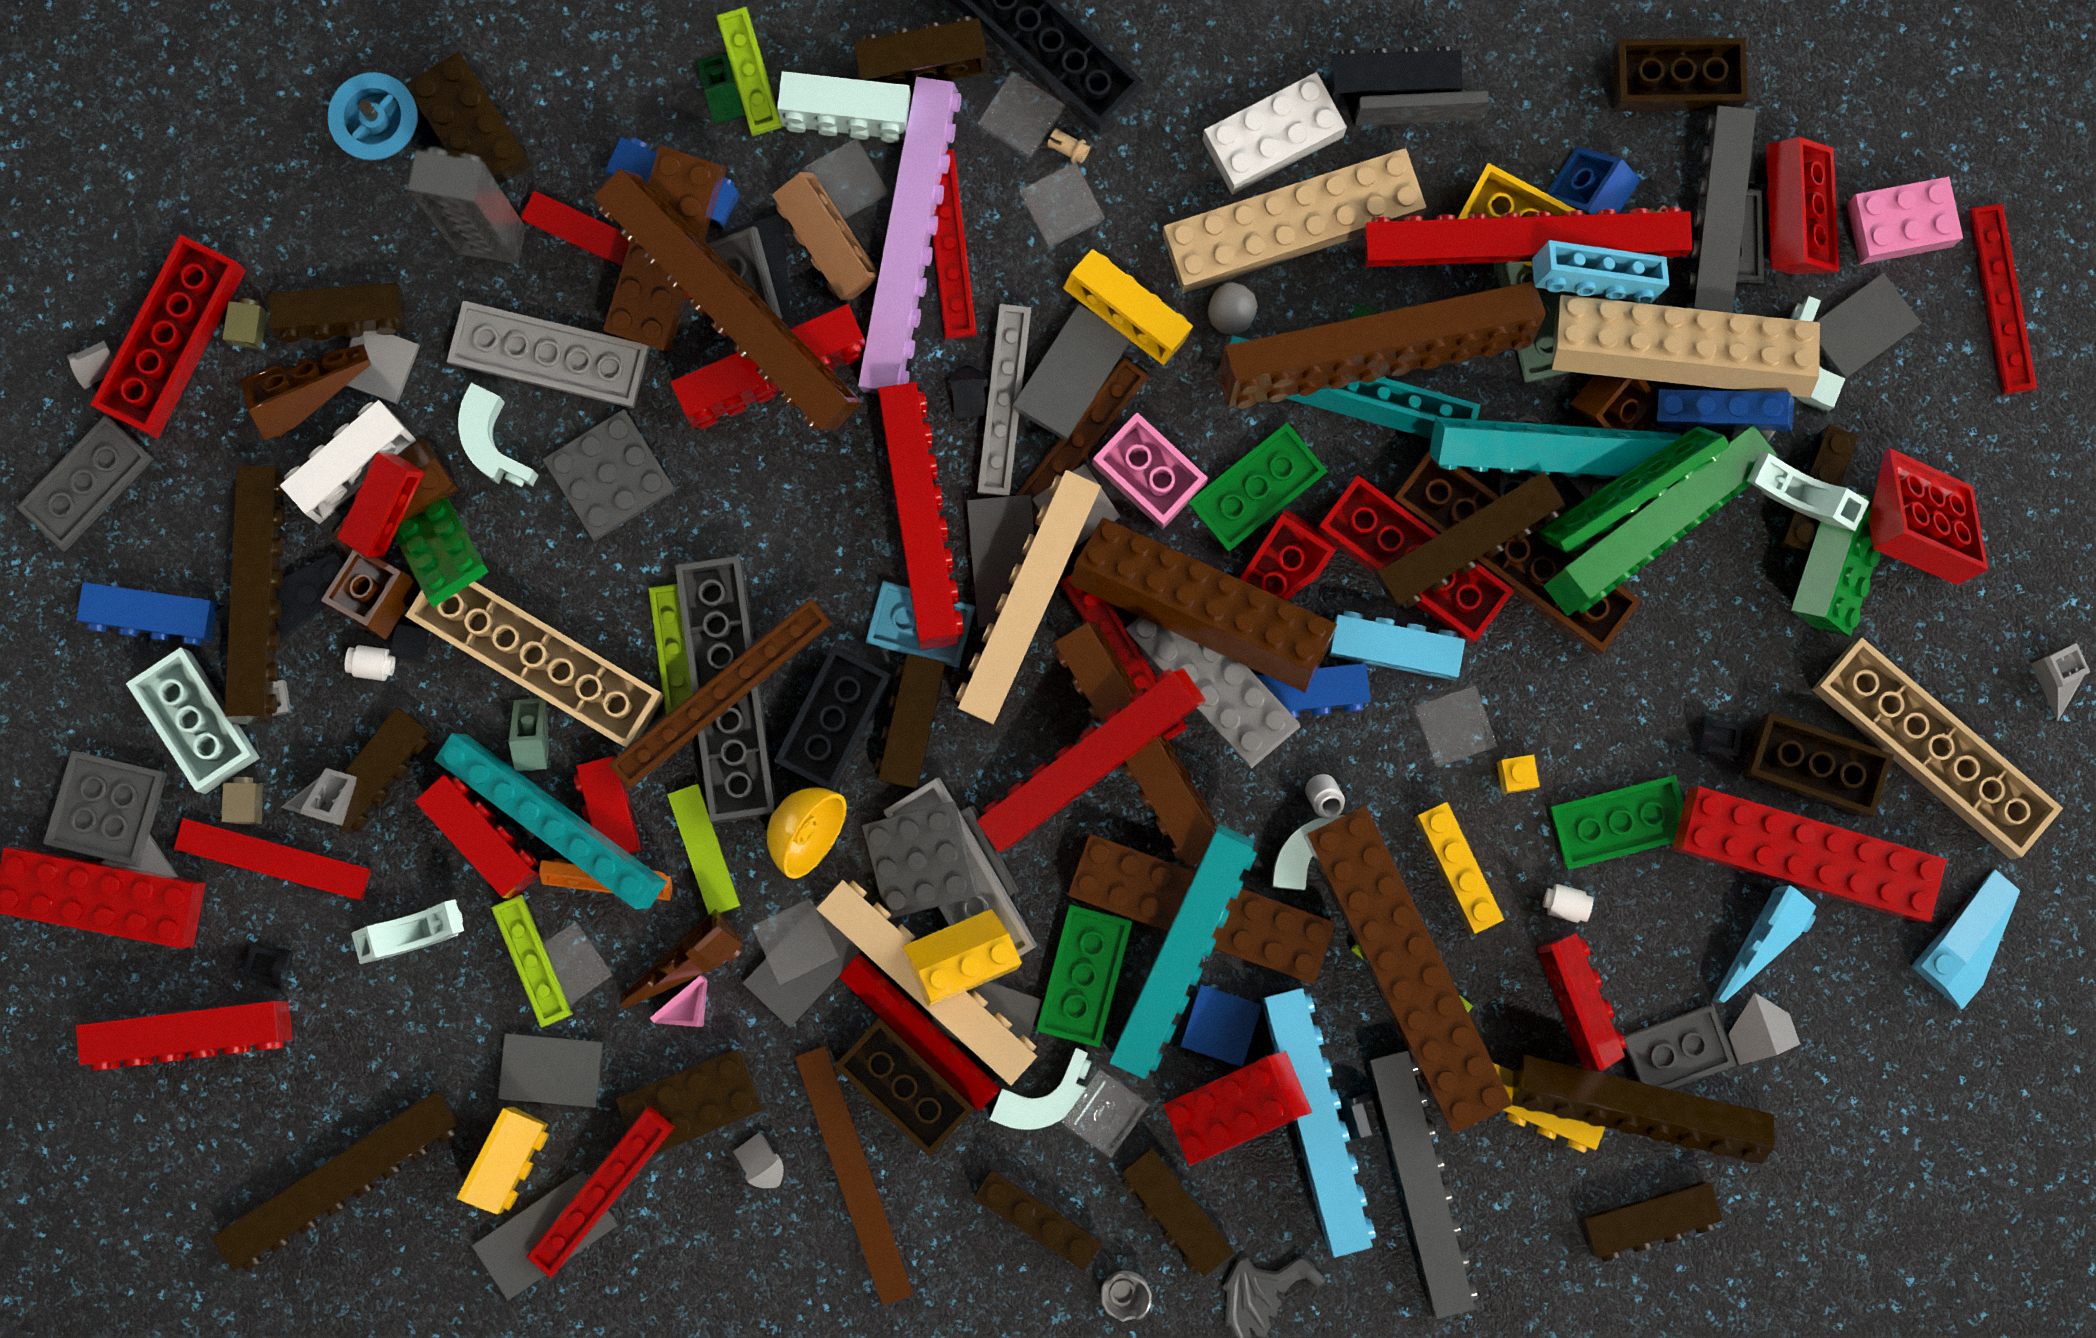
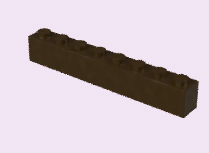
(254, 595)
(1643, 1109)
(337, 1181)

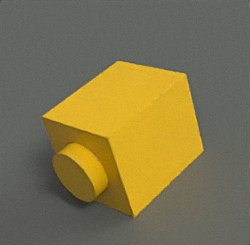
(1518, 774)

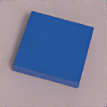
(1221, 1025)

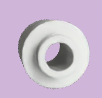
(369, 662)
(1325, 796)
(1568, 903)

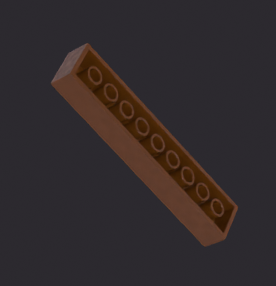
(726, 300)
(1380, 345)
(1408, 970)

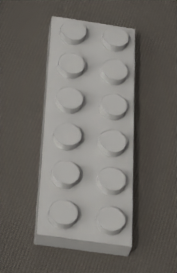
(548, 354)
(1235, 698)
(991, 890)

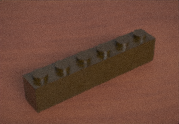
(1469, 540)

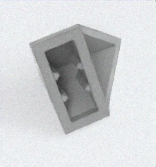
(2060, 676)
(325, 797)
(1761, 1031)

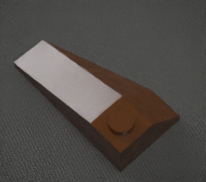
(287, 396)
(432, 487)
(698, 952)

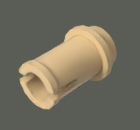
(1069, 146)

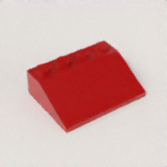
(1927, 519)
(1581, 1003)

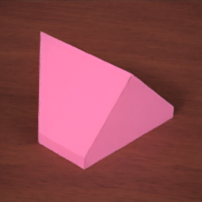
(686, 1007)

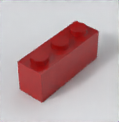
(380, 504)
(607, 803)

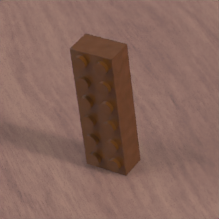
(644, 301)

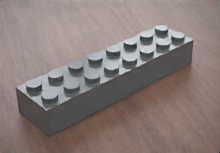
(467, 205)
(736, 743)

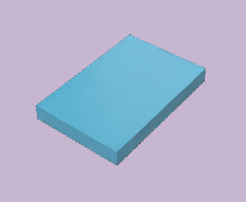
(895, 626)

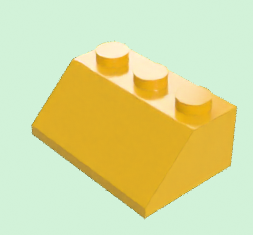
(961, 957)
(504, 1161)

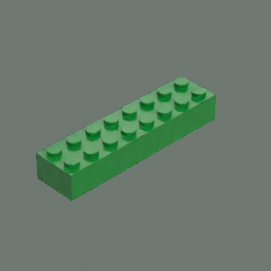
(1657, 526)

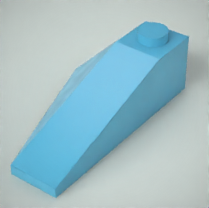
(1777, 926)
(1967, 945)

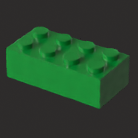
(1837, 577)

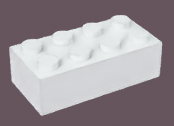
(1274, 133)
(343, 464)

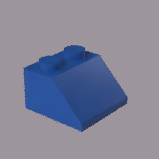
(1594, 182)

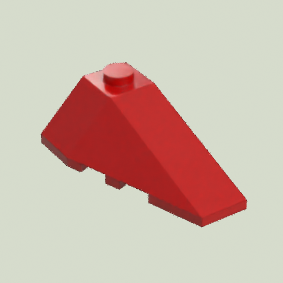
(1289, 557)

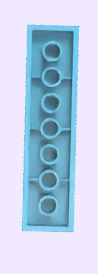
(1320, 1132)

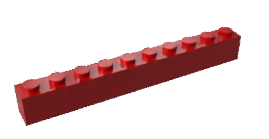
(1520, 238)

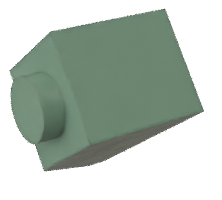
(529, 734)

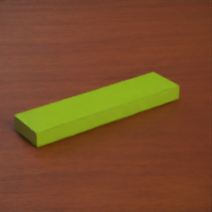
(749, 71)
(670, 645)
(703, 849)
(531, 961)

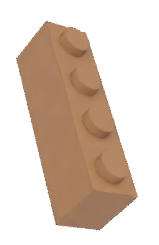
(826, 236)

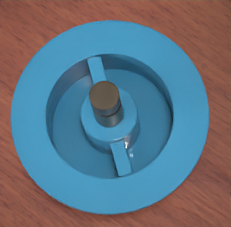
(372, 116)

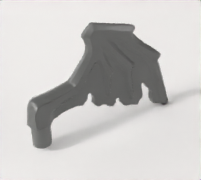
(1253, 1293)

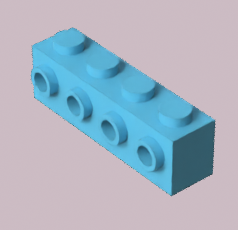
(1600, 272)
(1397, 646)

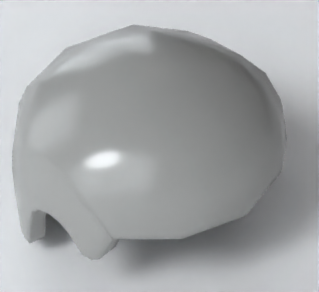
(1232, 308)
(1126, 1295)

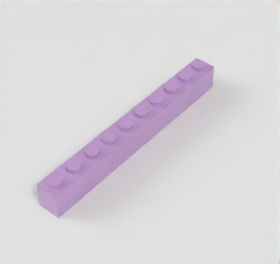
(909, 234)

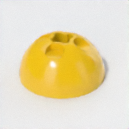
(805, 829)

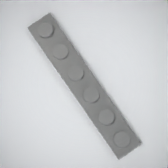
(1004, 390)

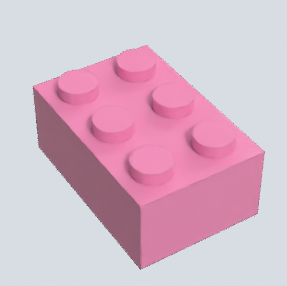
(1904, 220)
(1149, 471)

